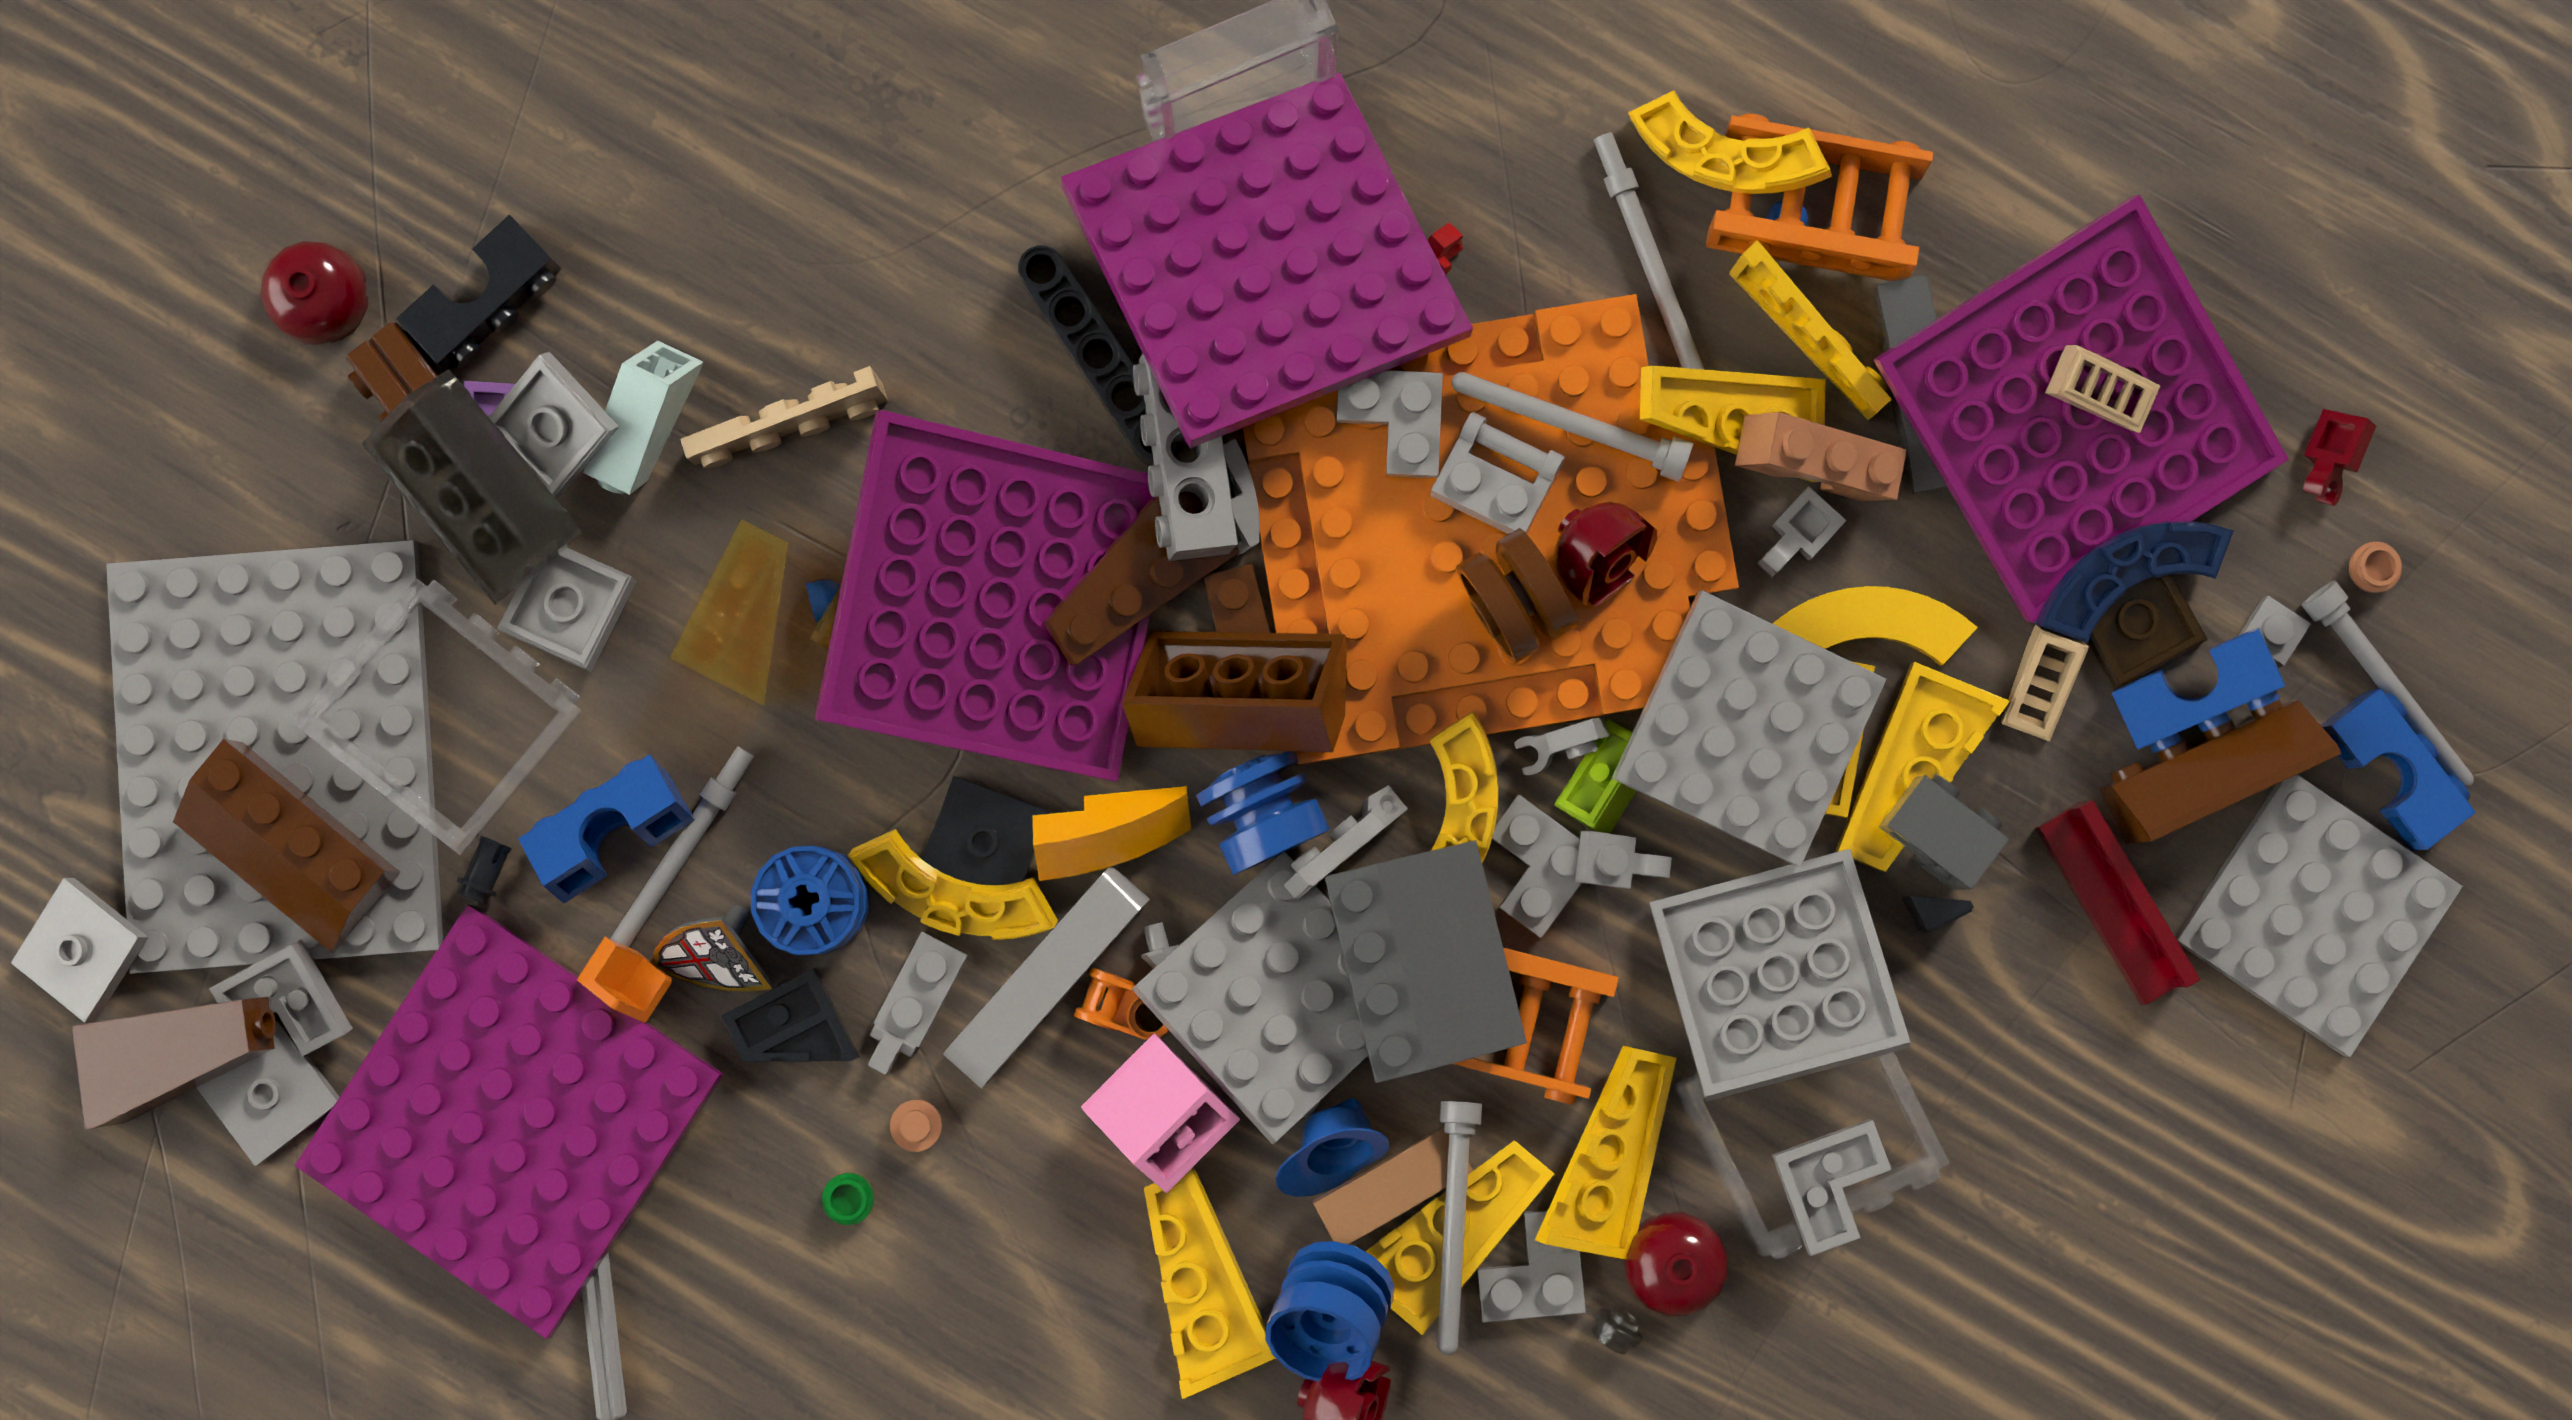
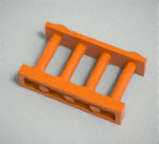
(1836, 246)
(1536, 977)

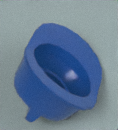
(1332, 1150)

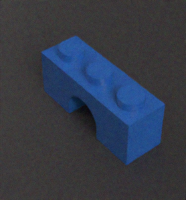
(2158, 713)
(2428, 799)
(568, 844)

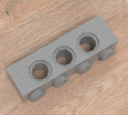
(1181, 532)

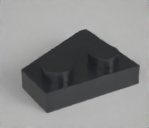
(791, 1025)

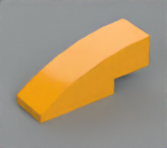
(1108, 830)

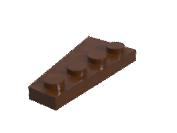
(1126, 585)

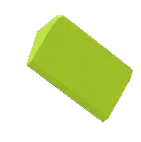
(1591, 792)

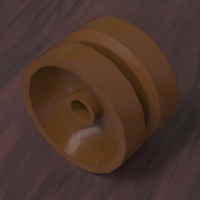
(1510, 599)

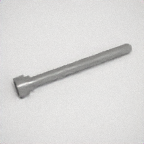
(1666, 455)
(2331, 609)
(1460, 1123)

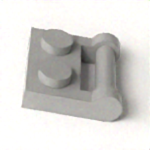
(1488, 490)

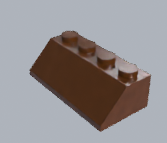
(1238, 691)
(2216, 771)
(282, 843)

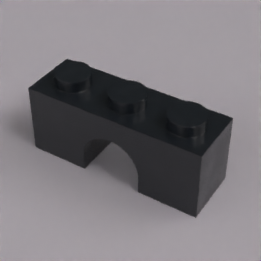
(516, 272)

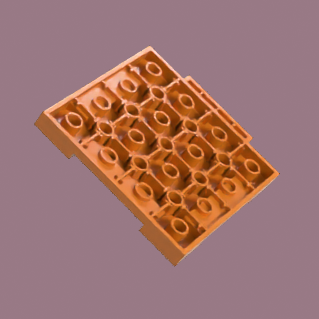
(1382, 554)

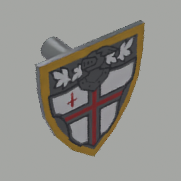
(712, 954)

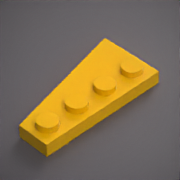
(1808, 329)
(1714, 403)
(1927, 734)
(1611, 1168)
(1495, 1201)
(1207, 1298)

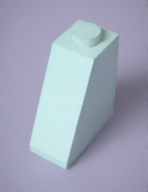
(645, 407)

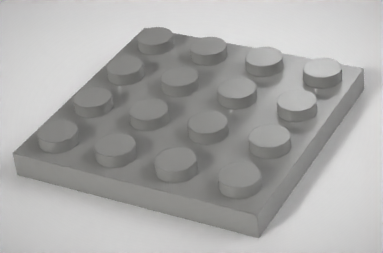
(1749, 728)
(2318, 913)
(1779, 975)
(1263, 1000)

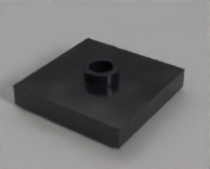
(982, 836)

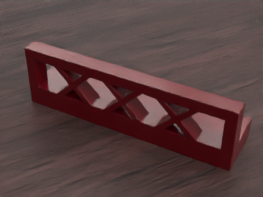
(2116, 902)

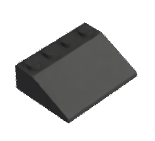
(1425, 961)

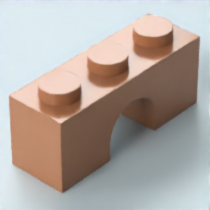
(1811, 451)

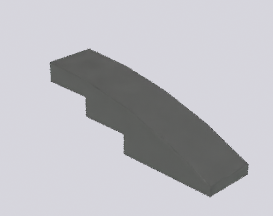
(1905, 309)

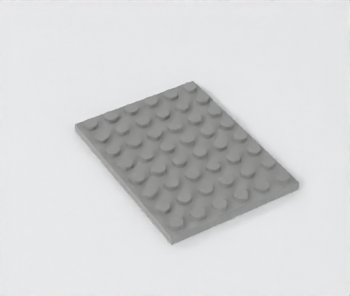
(237, 656)

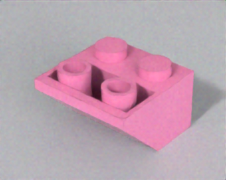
(1160, 1112)

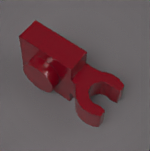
(2335, 446)

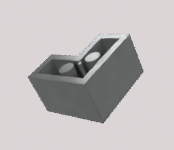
(1944, 833)

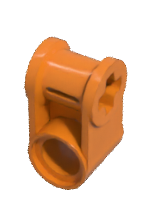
(1119, 1007)

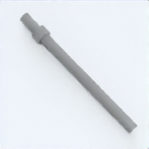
(1622, 186)
(716, 795)

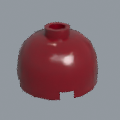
(314, 292)
(1600, 548)
(1676, 1264)
(1345, 1398)

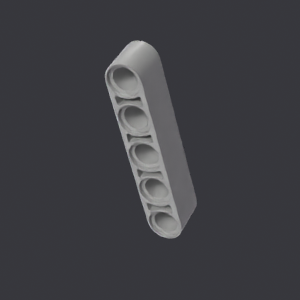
(1046, 977)

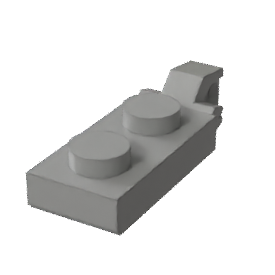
(1350, 836)
(915, 1000)

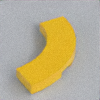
(1725, 162)
(1882, 614)
(1469, 785)
(947, 902)

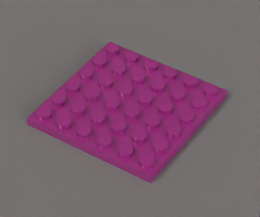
(1265, 259)
(2045, 475)
(948, 592)
(508, 1121)

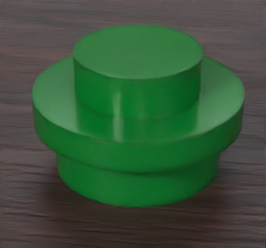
(848, 1198)

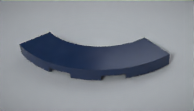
(2126, 560)

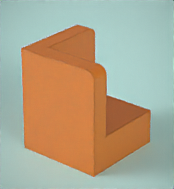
(625, 979)

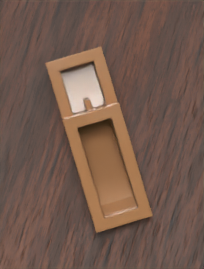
(1386, 1189)

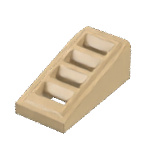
(2068, 373)
(2068, 671)

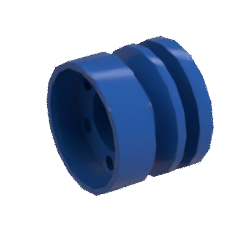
(1262, 811)
(834, 919)
(1330, 1310)

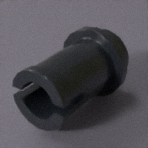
(483, 870)

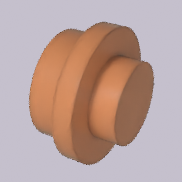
(2375, 567)
(916, 1125)

